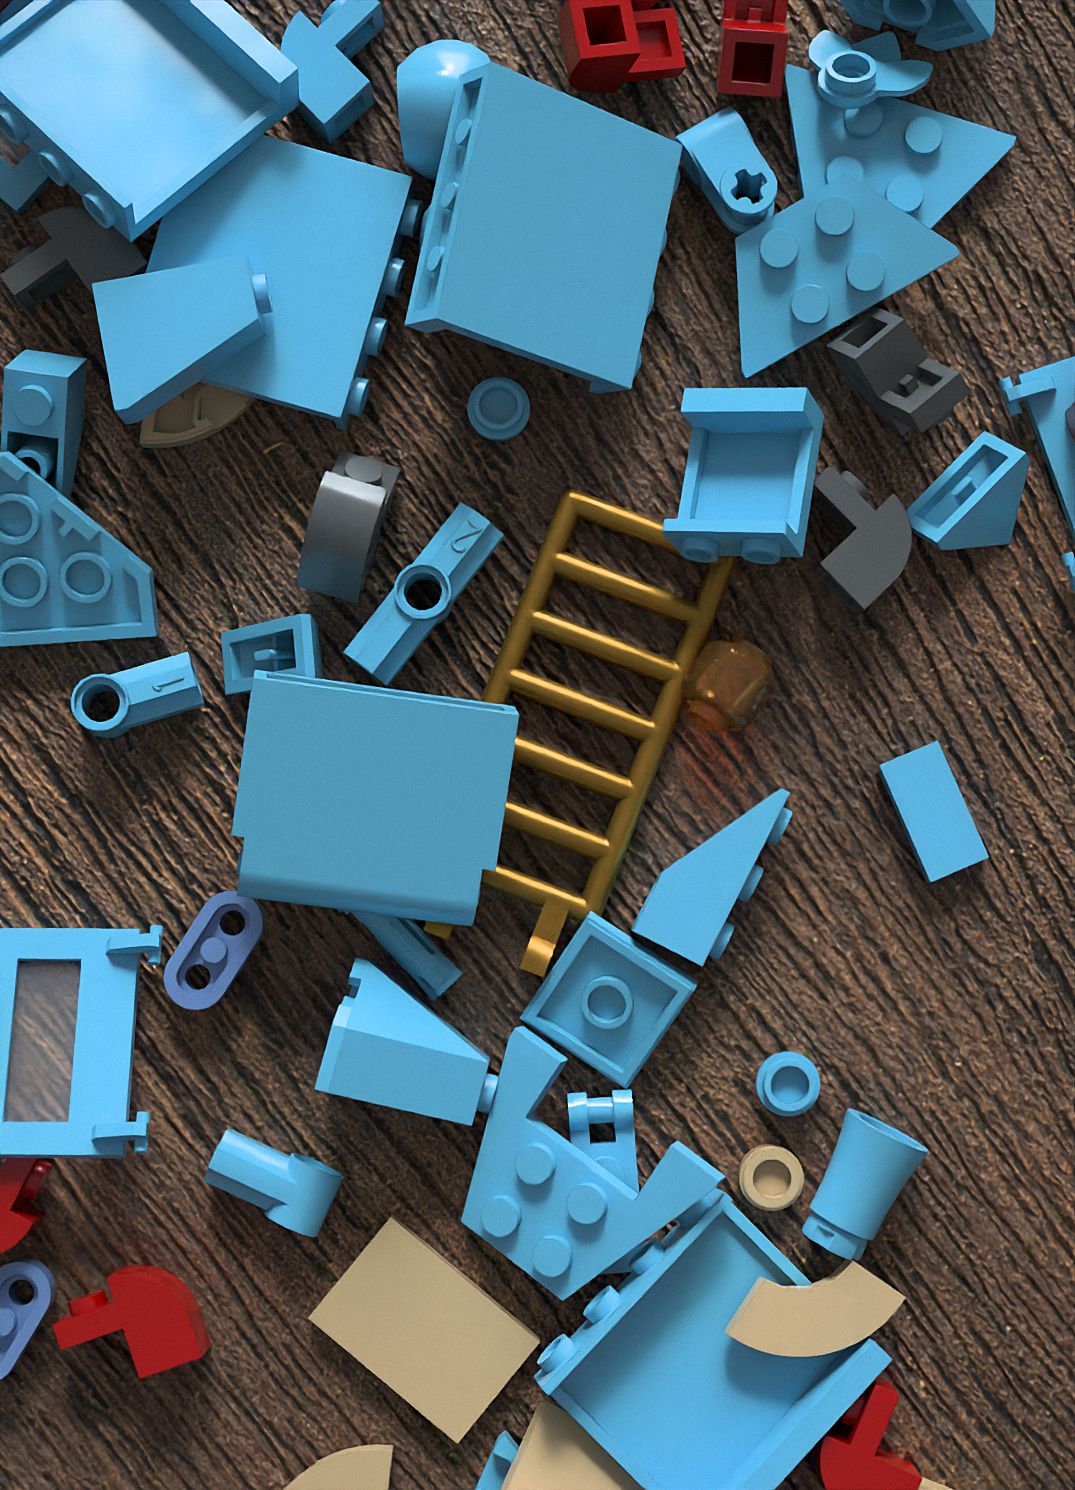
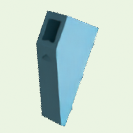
(45, 414)
(696, 893)

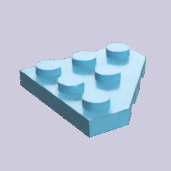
(63, 570)

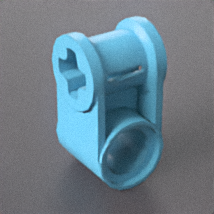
(726, 162)

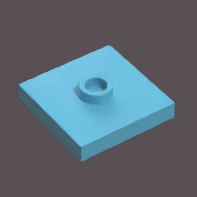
(608, 1000)

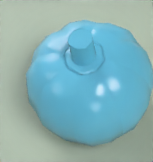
(426, 99)

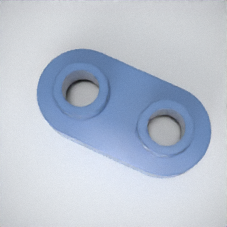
(214, 948)
(22, 1318)

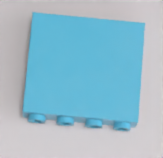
(138, 98)
(545, 228)
(330, 254)
(680, 1394)

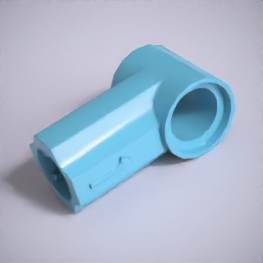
(144, 694)
(289, 1188)

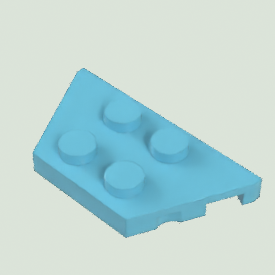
(890, 145)
(825, 266)

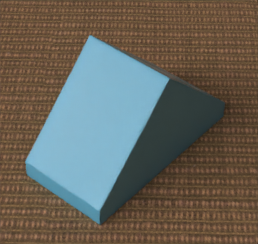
(277, 646)

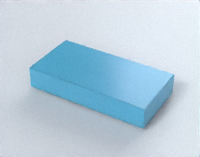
(932, 812)

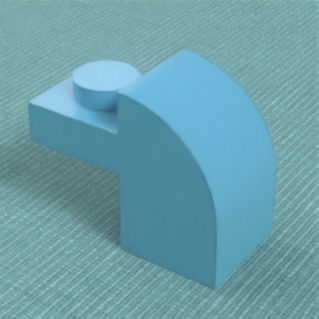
(330, 85)

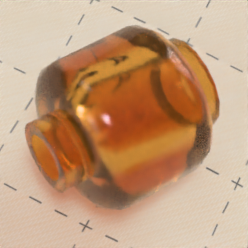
(727, 685)

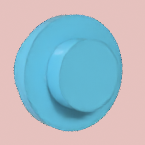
(498, 408)
(787, 1083)

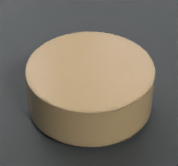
(770, 1177)

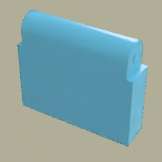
(371, 797)

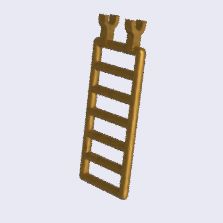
(652, 732)

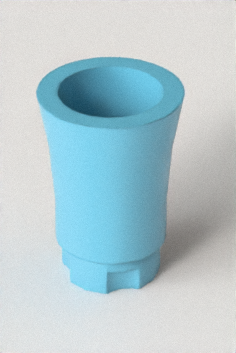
(861, 1184)

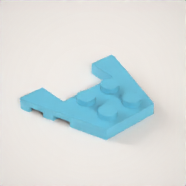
(552, 1202)

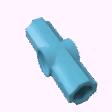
(448, 560)

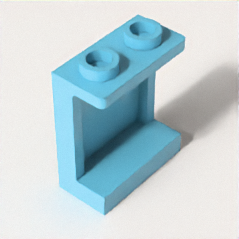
(747, 473)

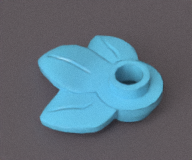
(864, 70)

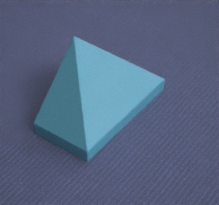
(973, 498)

